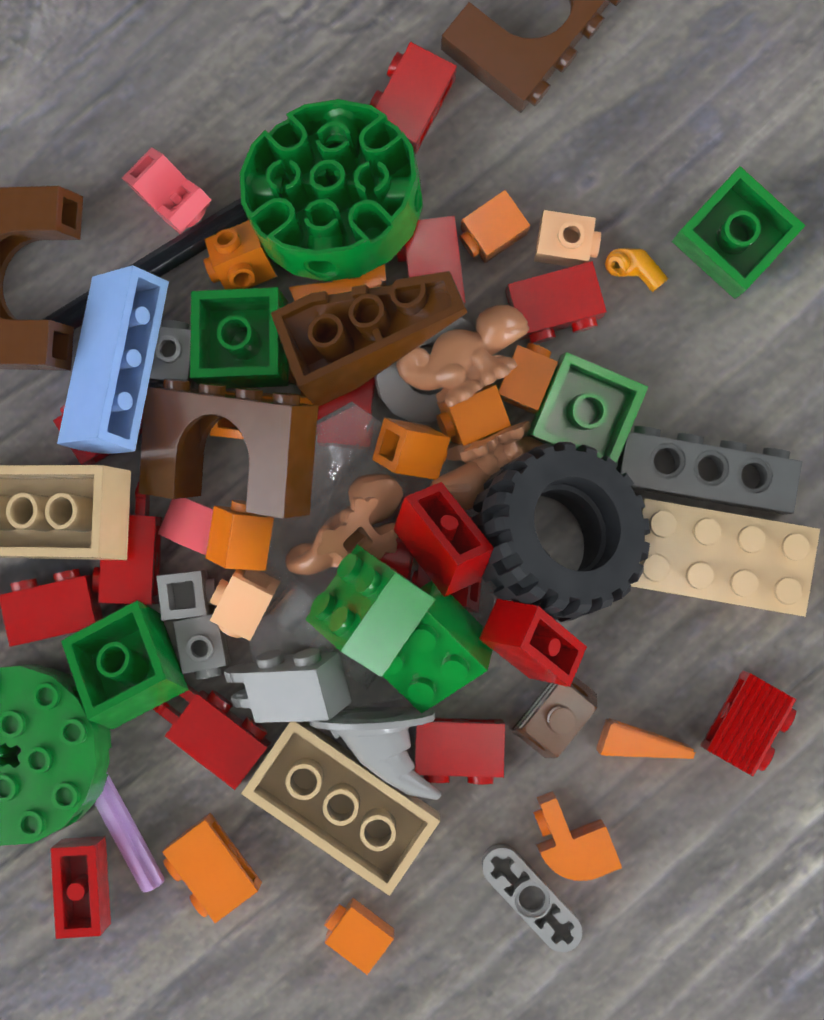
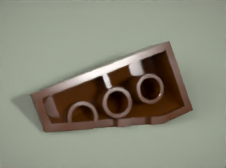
(354, 335)

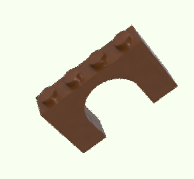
(518, 65)
(28, 217)
(276, 432)

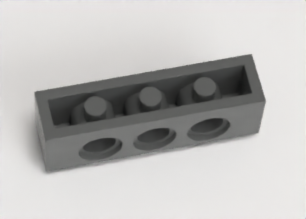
(777, 472)

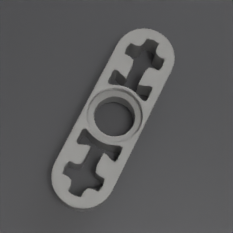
(545, 928)

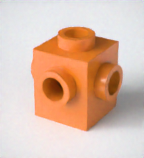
(237, 258)

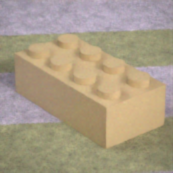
(64, 512)
(728, 557)
(341, 805)

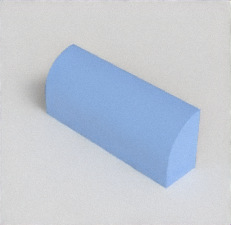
(113, 361)

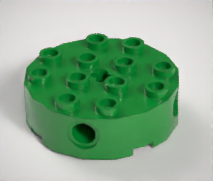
(332, 190)
(60, 757)

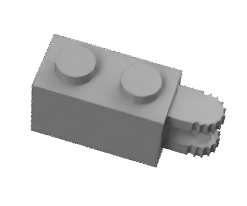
(291, 686)

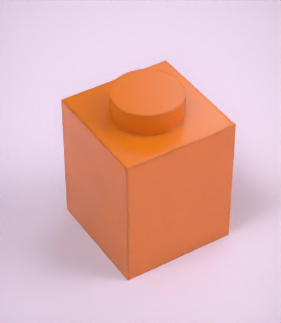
(493, 227)
(530, 379)
(474, 417)
(411, 449)
(239, 537)
(358, 934)

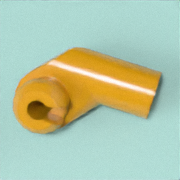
(635, 263)

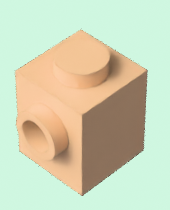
(566, 239)
(242, 602)

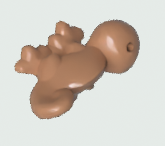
(463, 358)
(483, 460)
(371, 502)

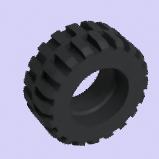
(606, 514)

